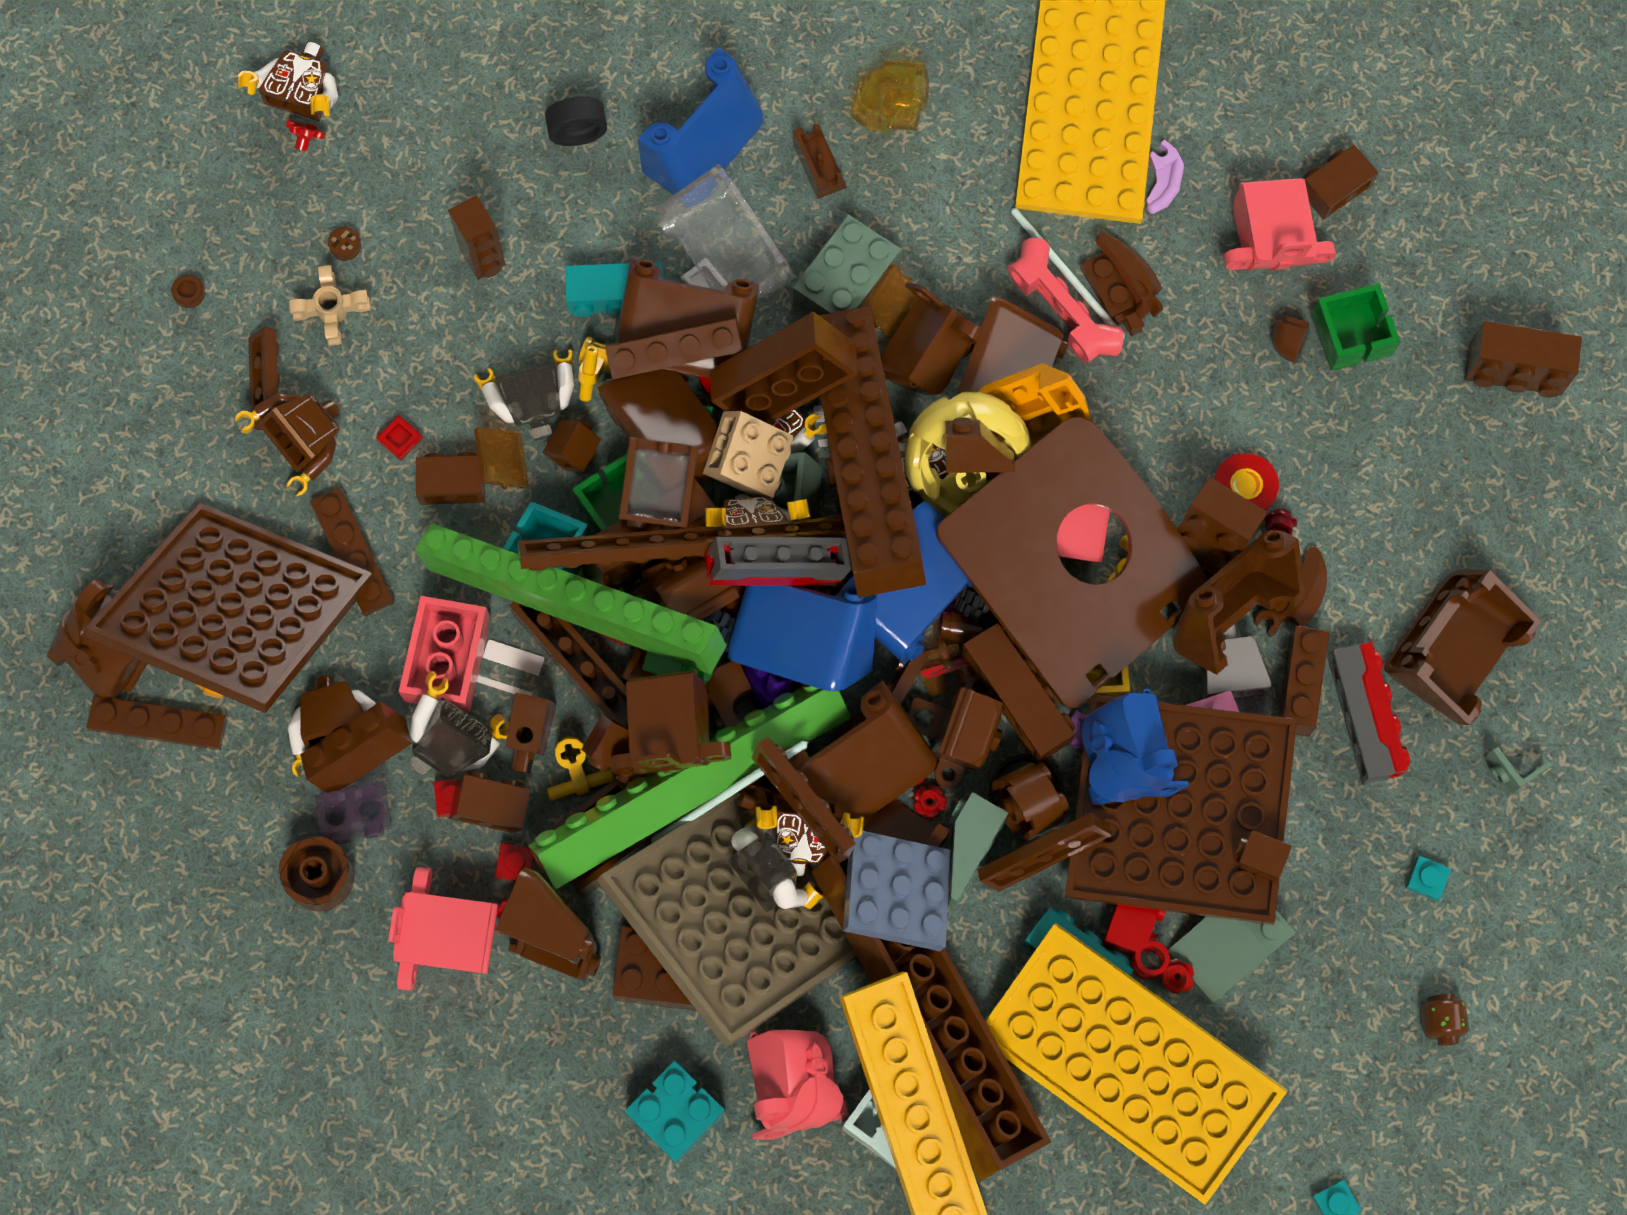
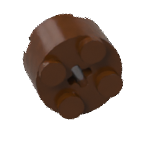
(1030, 800)
(316, 854)

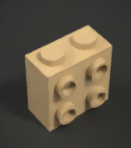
(748, 454)

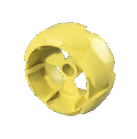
(930, 428)

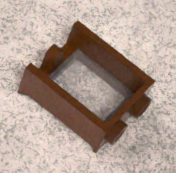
(658, 483)

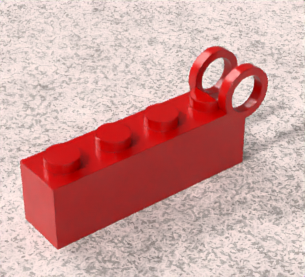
(1132, 934)

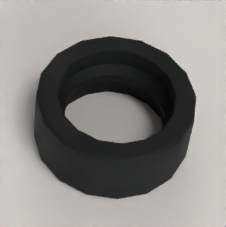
(575, 121)

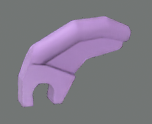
(1168, 176)

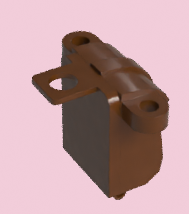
(928, 344)
(683, 587)
(97, 665)
(668, 726)
(961, 730)

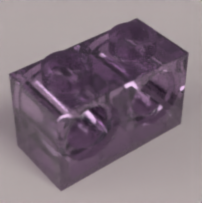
(353, 803)

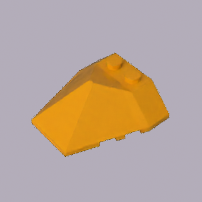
(1040, 397)

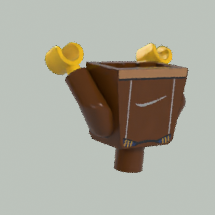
(299, 430)

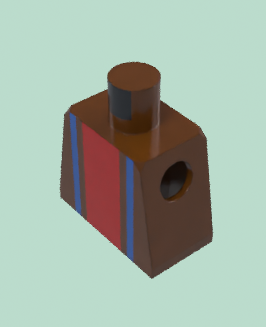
(527, 715)

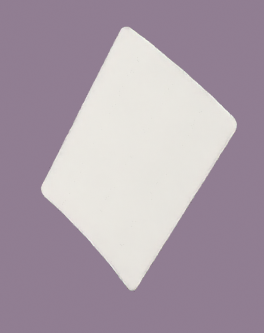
(514, 658)

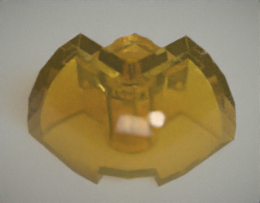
(892, 96)

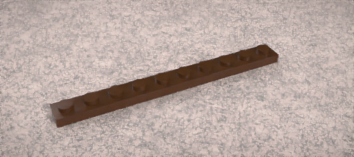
(667, 544)

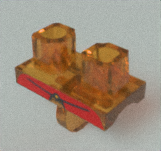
(933, 673)

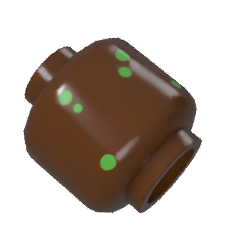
(1444, 1019)

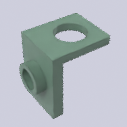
(1506, 774)

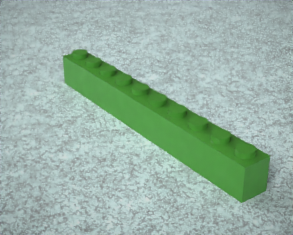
(573, 599)
(662, 797)

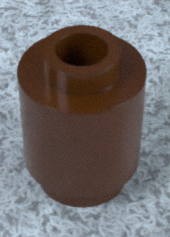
(959, 628)

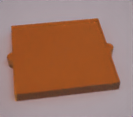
(890, 301)
(501, 458)

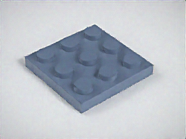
(897, 891)

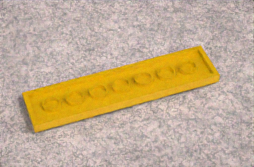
(911, 1098)

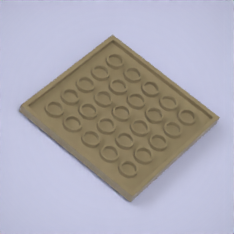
(714, 933)

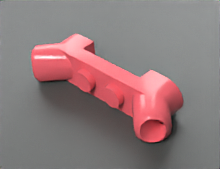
(1086, 337)

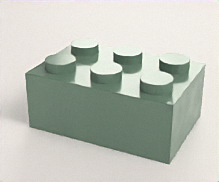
(845, 269)

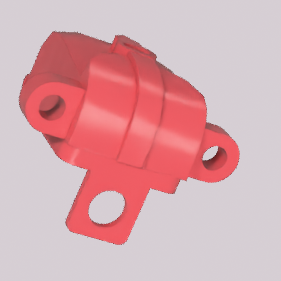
(1275, 227)
(1083, 534)
(440, 932)
(793, 1082)

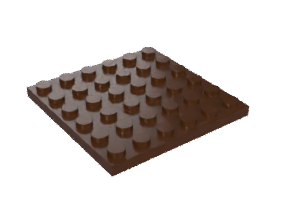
(230, 606)
(1183, 846)

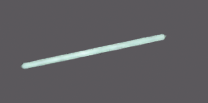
(1066, 271)
(724, 795)

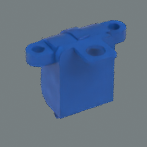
(1129, 751)

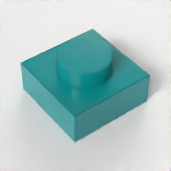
(1428, 878)
(1337, 1200)

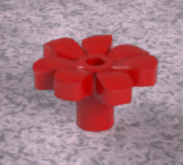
(304, 133)

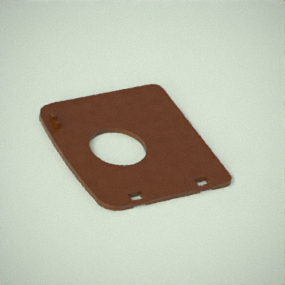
(1010, 556)

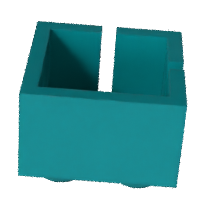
(545, 523)
(675, 1113)

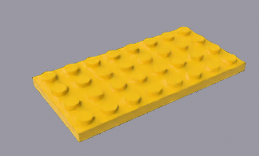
(1091, 108)
(1132, 1063)

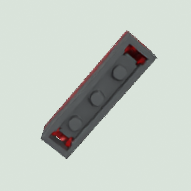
(777, 561)
(1368, 713)

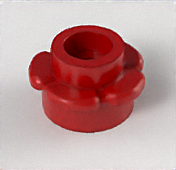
(921, 806)
(1173, 984)

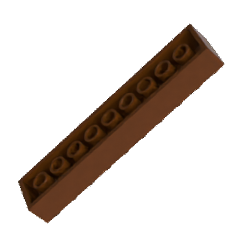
(870, 468)
(982, 1089)

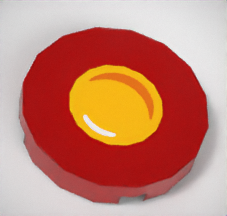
(1250, 478)

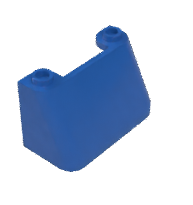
(711, 133)
(908, 612)
(805, 634)

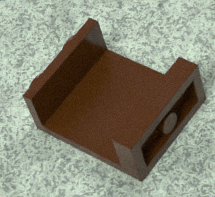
(901, 823)

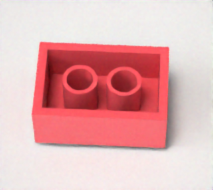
(451, 642)

